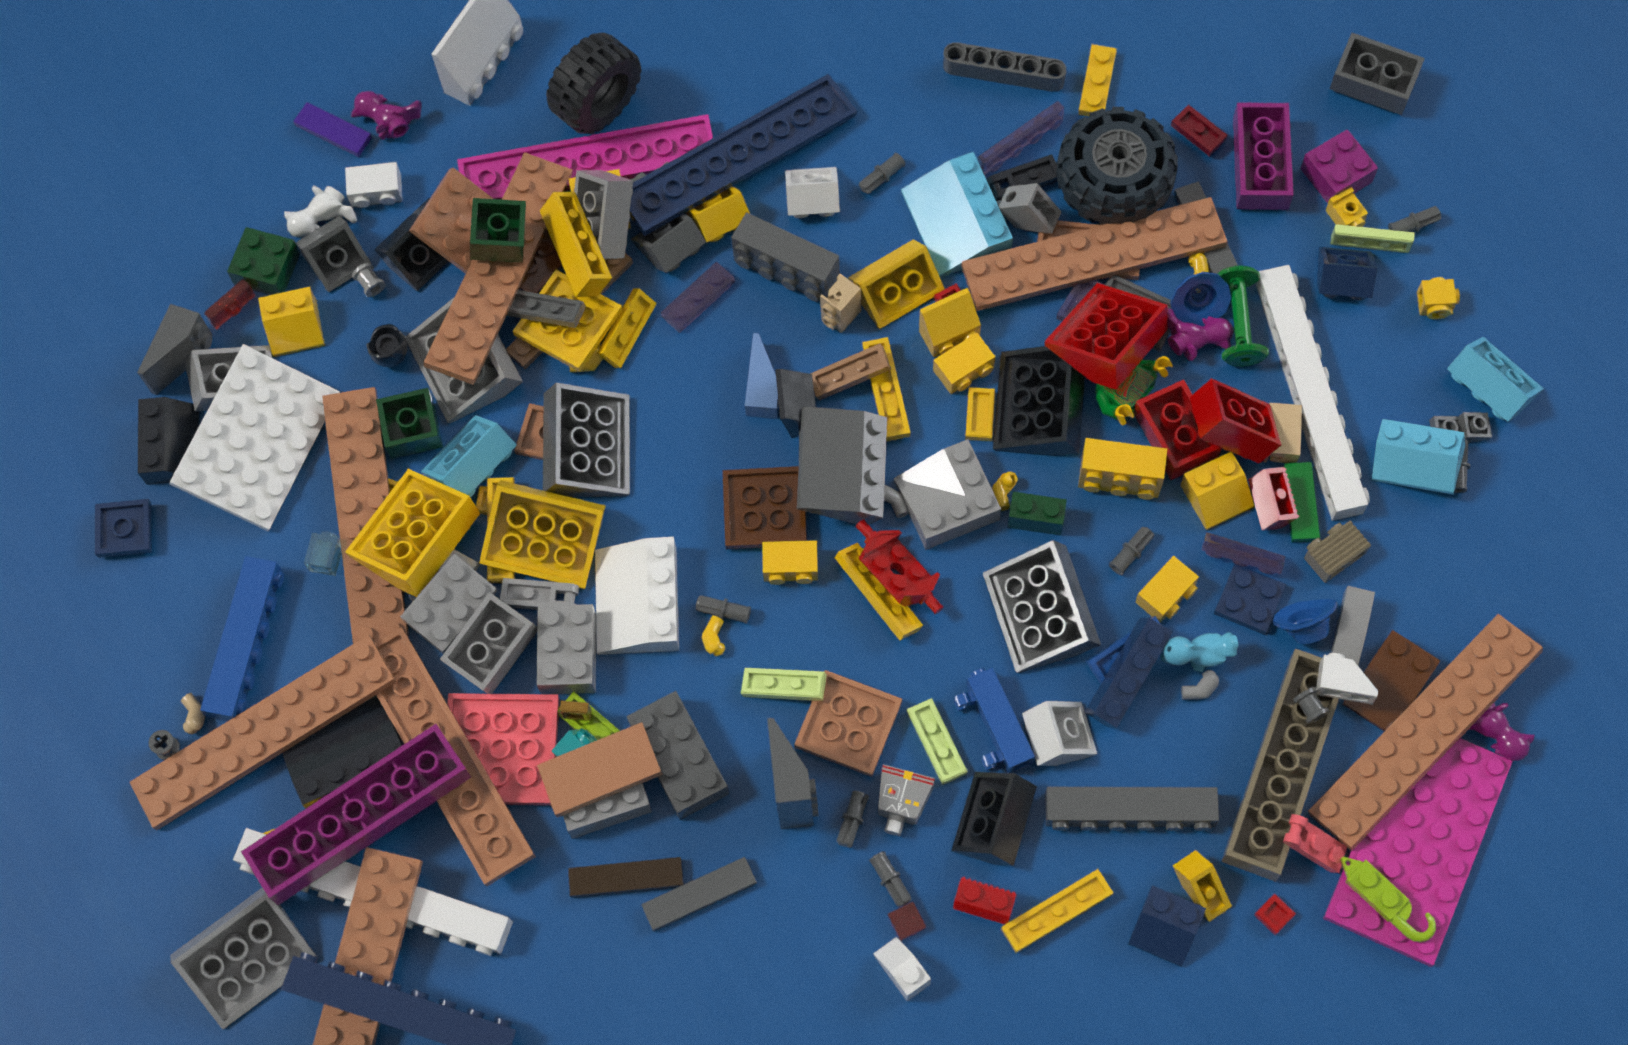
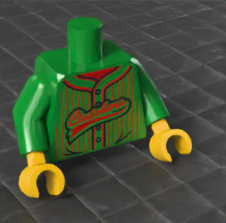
(1140, 382)

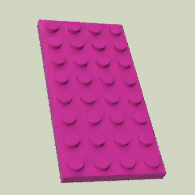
(1426, 849)

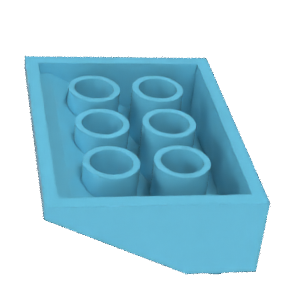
(957, 214)

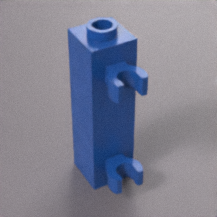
(999, 721)

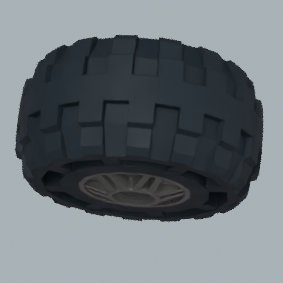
(1116, 166)

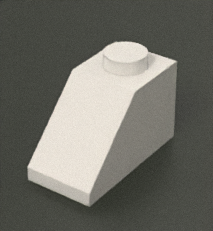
(1344, 680)
(902, 968)

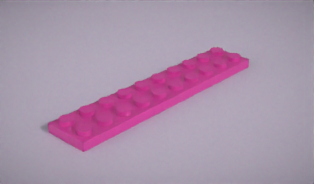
(627, 149)

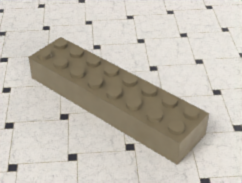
(1279, 774)

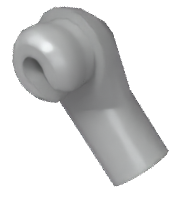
(896, 500)
(1203, 689)

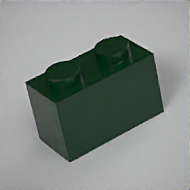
(1037, 513)

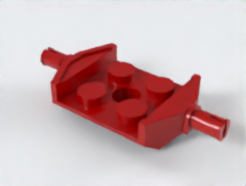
(886, 552)

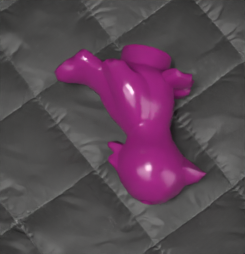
(391, 119)
(1190, 337)
(1509, 743)

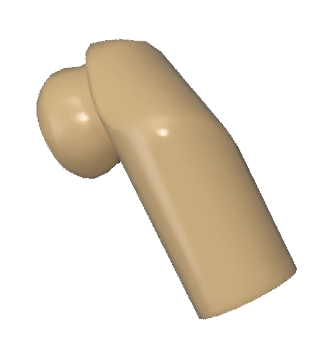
(195, 717)

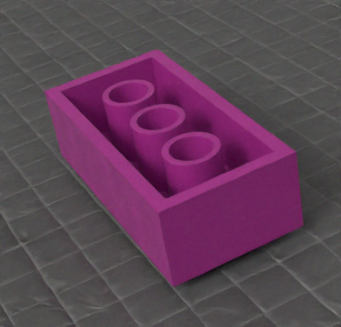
(1263, 156)

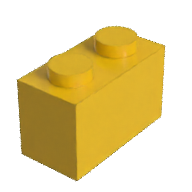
(964, 364)
(790, 562)
(1167, 590)

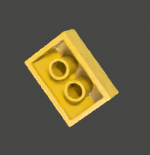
(897, 283)

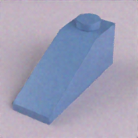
(761, 385)

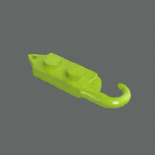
(1384, 898)

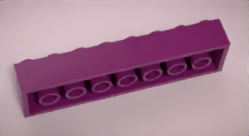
(355, 815)

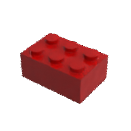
(1235, 421)
(1170, 424)

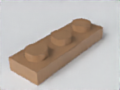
(850, 371)

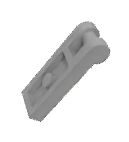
(532, 593)

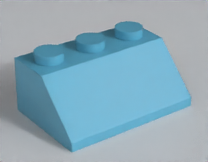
(1494, 379)
(471, 456)
(1418, 456)

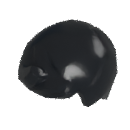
(387, 346)

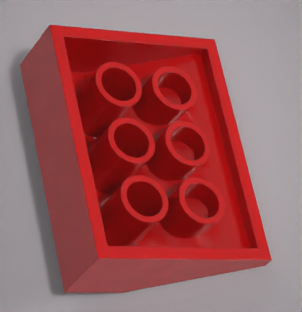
(1109, 334)

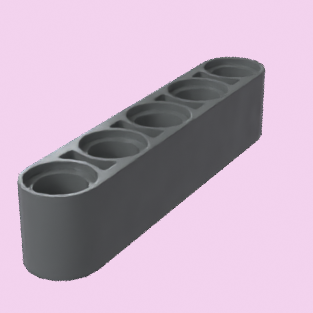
(1014, 75)

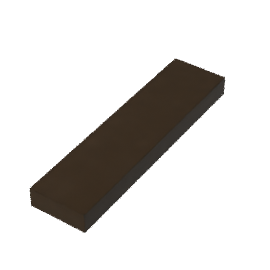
(625, 877)

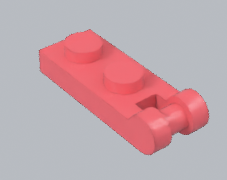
(1314, 844)

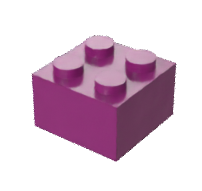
(1338, 166)

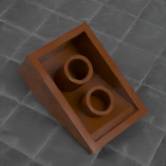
(1398, 675)

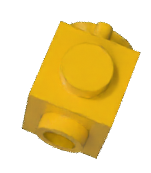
(1437, 297)

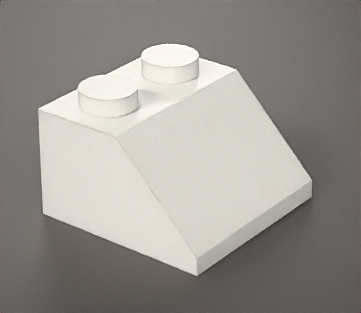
(812, 192)
(1059, 732)

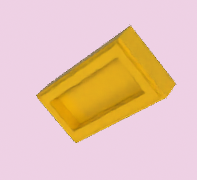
(980, 414)

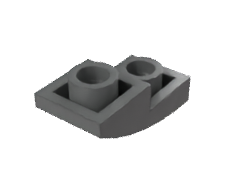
(1473, 424)

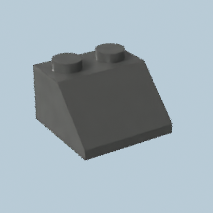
(670, 243)
(333, 253)

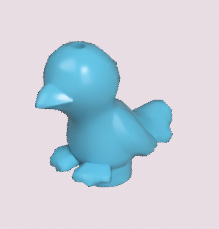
(1202, 651)

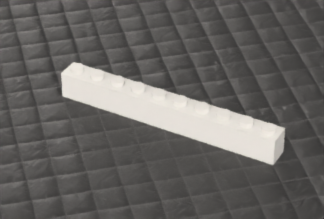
(1310, 388)
(428, 909)

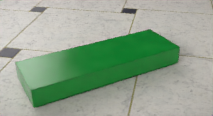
(1306, 526)

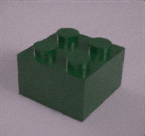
(497, 230)
(264, 261)
(409, 423)

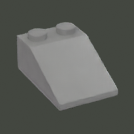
(207, 371)

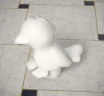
(323, 207)

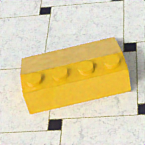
(413, 532)
(542, 534)

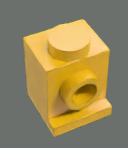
(1338, 209)

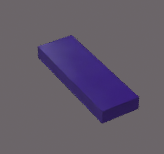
(332, 129)

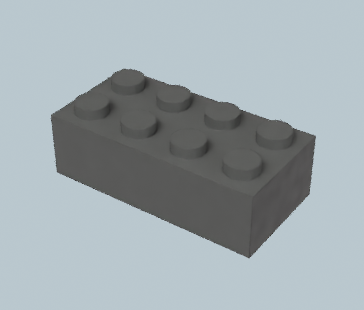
(784, 257)
(686, 765)

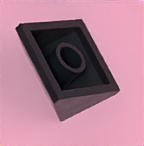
(794, 393)

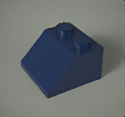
(1346, 273)
(1167, 926)

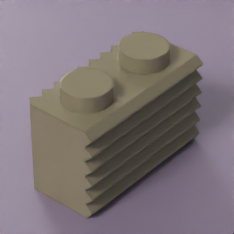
(1336, 551)

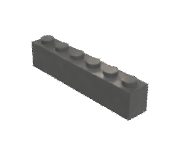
(1131, 808)

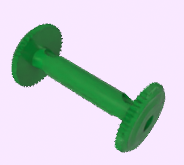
(1242, 354)

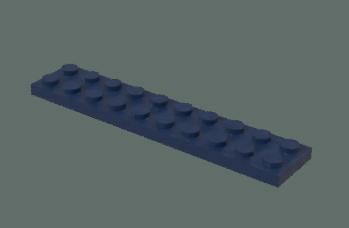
(738, 153)

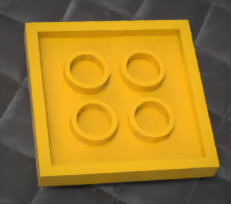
(566, 343)

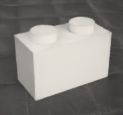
(373, 184)

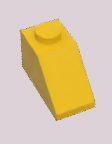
(1202, 884)

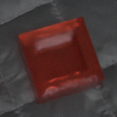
(906, 921)

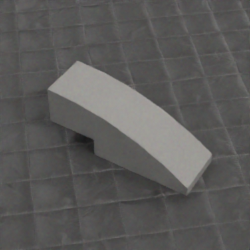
(1352, 623)

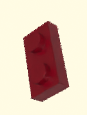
(1199, 130)

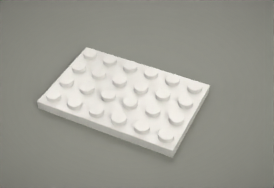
(253, 438)

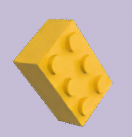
(1122, 468)

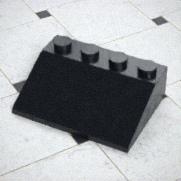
(1038, 403)
(341, 751)

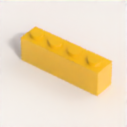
(575, 244)

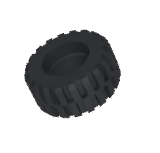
(593, 83)

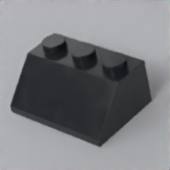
(409, 255)
(163, 436)
(994, 817)

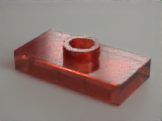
(229, 304)

